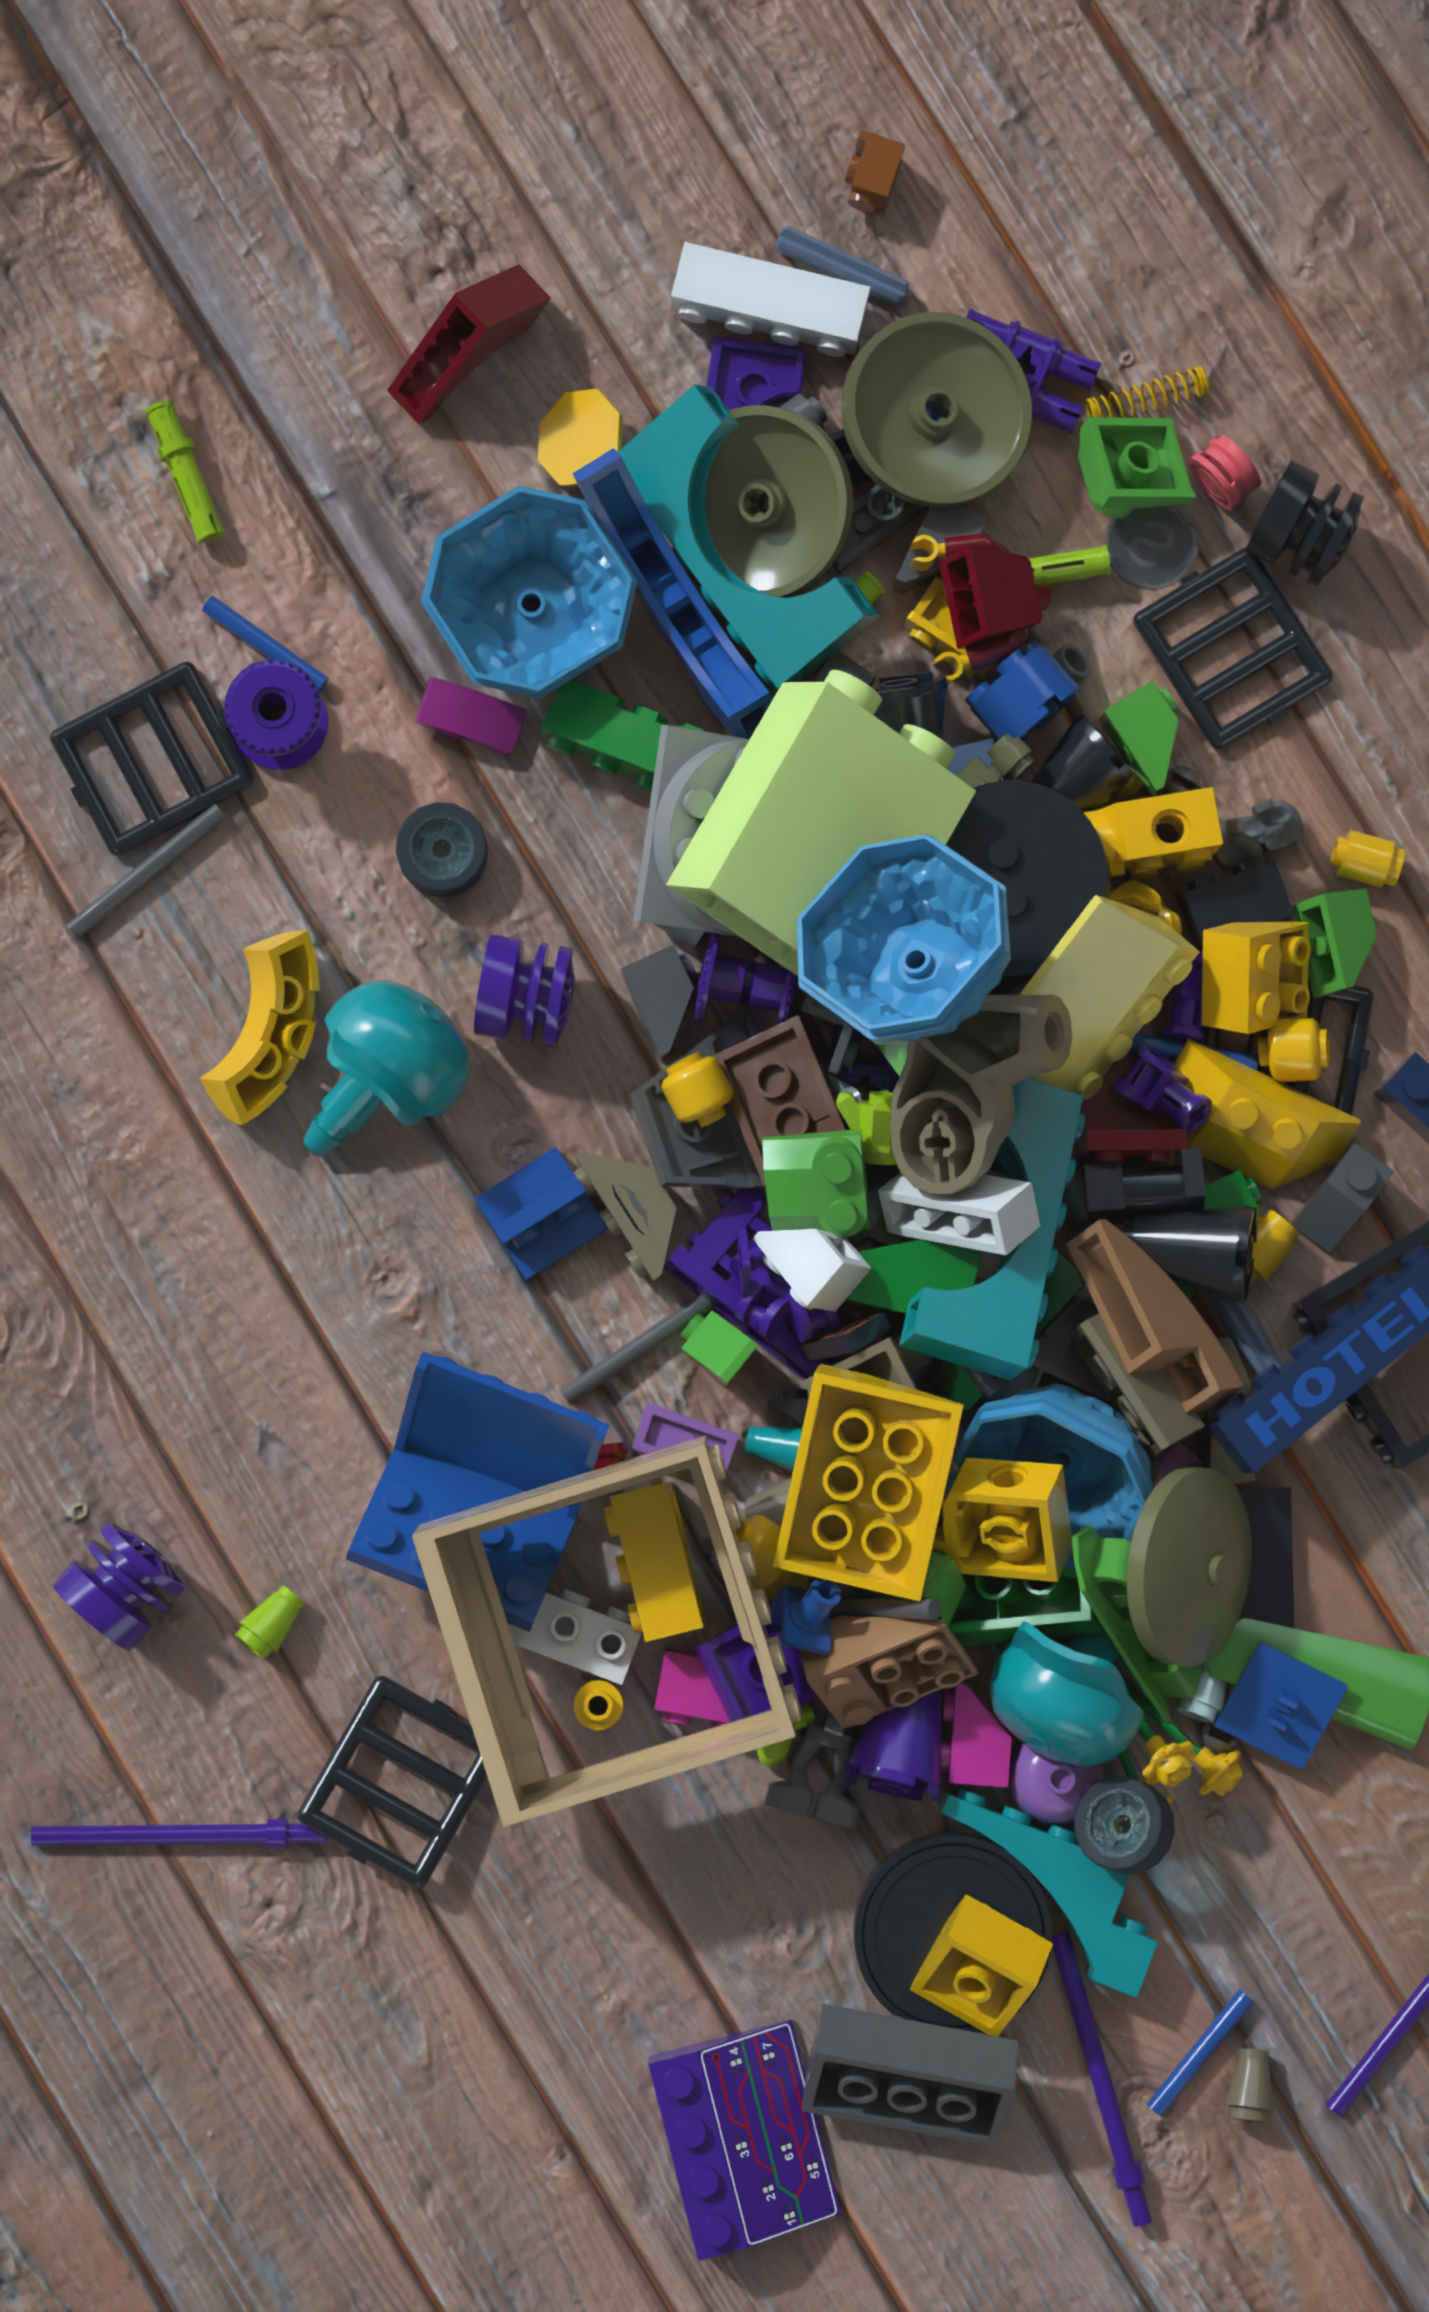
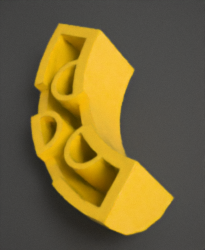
(275, 1028)

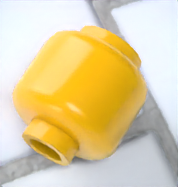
(1295, 1050)
(697, 1089)
(763, 1539)

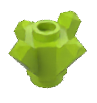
(874, 1120)

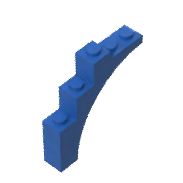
(671, 599)

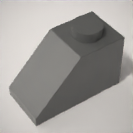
(939, 524)
(661, 994)
(1341, 1197)

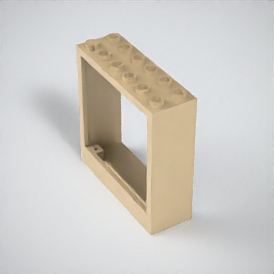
(492, 1672)

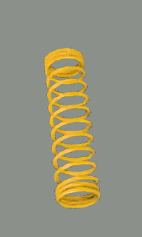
(1200, 384)

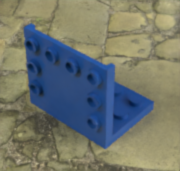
(468, 1445)

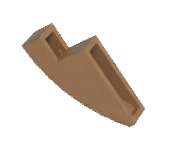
(1152, 1318)

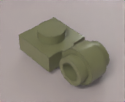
(1009, 759)

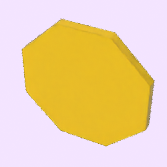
(578, 432)

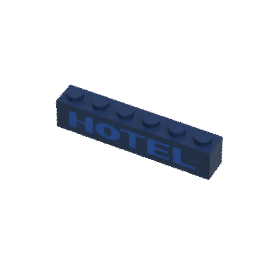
(1326, 1367)

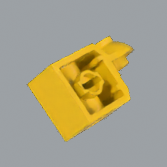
(1132, 839)
(1006, 1520)

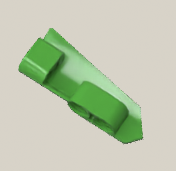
(1103, 1582)
(1385, 1686)

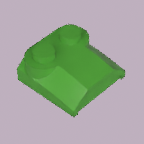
(1132, 464)
(817, 1182)

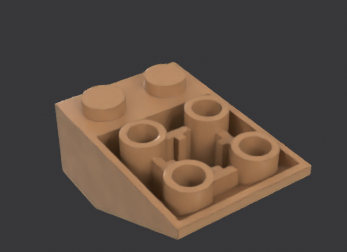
(884, 1665)

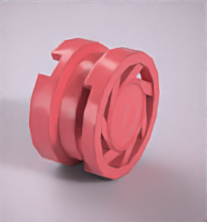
(1224, 472)

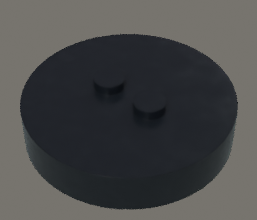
(1044, 858)
(912, 1899)

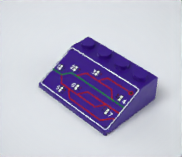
(740, 2141)

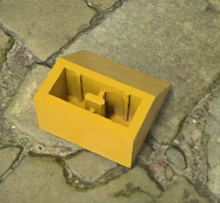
(1255, 975)

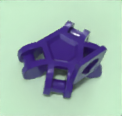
(759, 1279)

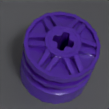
(523, 991)
(119, 1586)

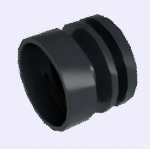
(1305, 524)

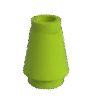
(270, 1622)

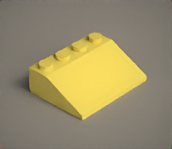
(1113, 980)

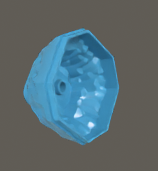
(521, 551)
(904, 940)
(1099, 1453)

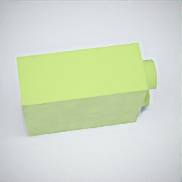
(805, 800)

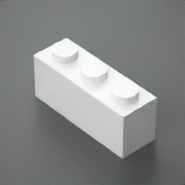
(984, 1217)

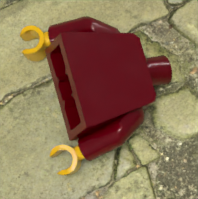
(987, 596)

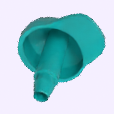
(392, 1053)
(1064, 1697)

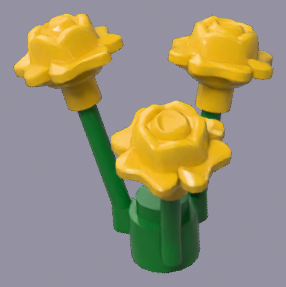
(1172, 1761)

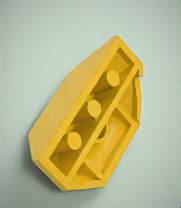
(1261, 1123)

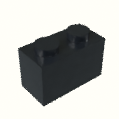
(1249, 895)

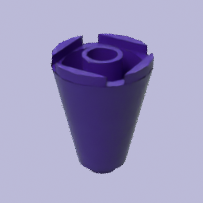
(901, 1751)

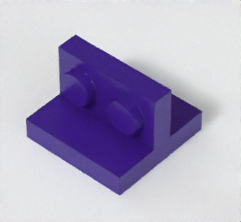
(737, 1675)

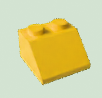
(982, 1966)

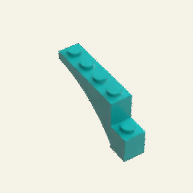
(1082, 1890)

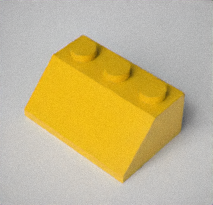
(656, 1562)

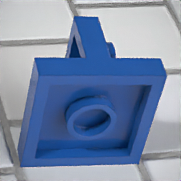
(541, 1213)

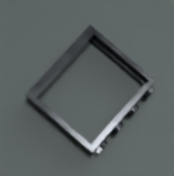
(1363, 1403)

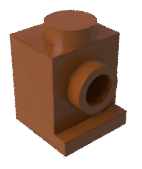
(874, 172)

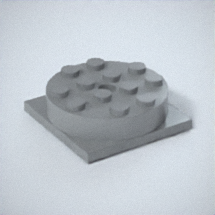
(685, 784)

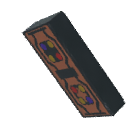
(846, 1338)

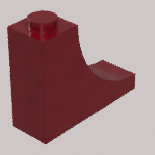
(465, 335)

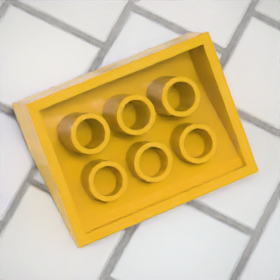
(868, 1483)

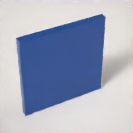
(1281, 1705)

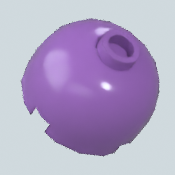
(1049, 1787)

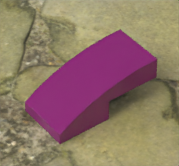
(470, 715)

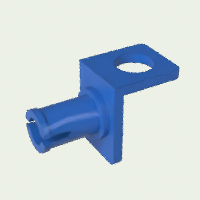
(806, 1615)

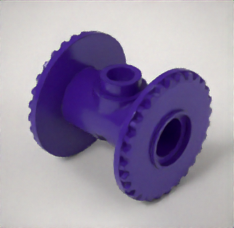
(270, 688)
(744, 983)

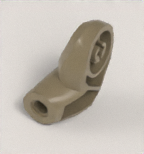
(959, 1085)

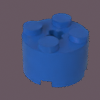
(1023, 694)

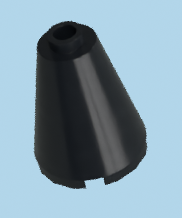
(913, 701)
(1088, 769)
(1202, 1247)

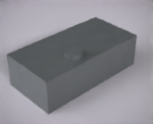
(910, 2075)

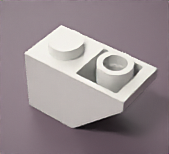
(815, 1265)

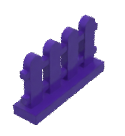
(695, 1272)

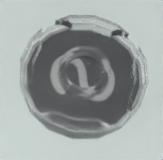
(1152, 546)

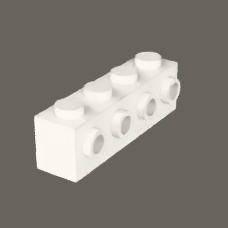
(769, 300)
(581, 1636)

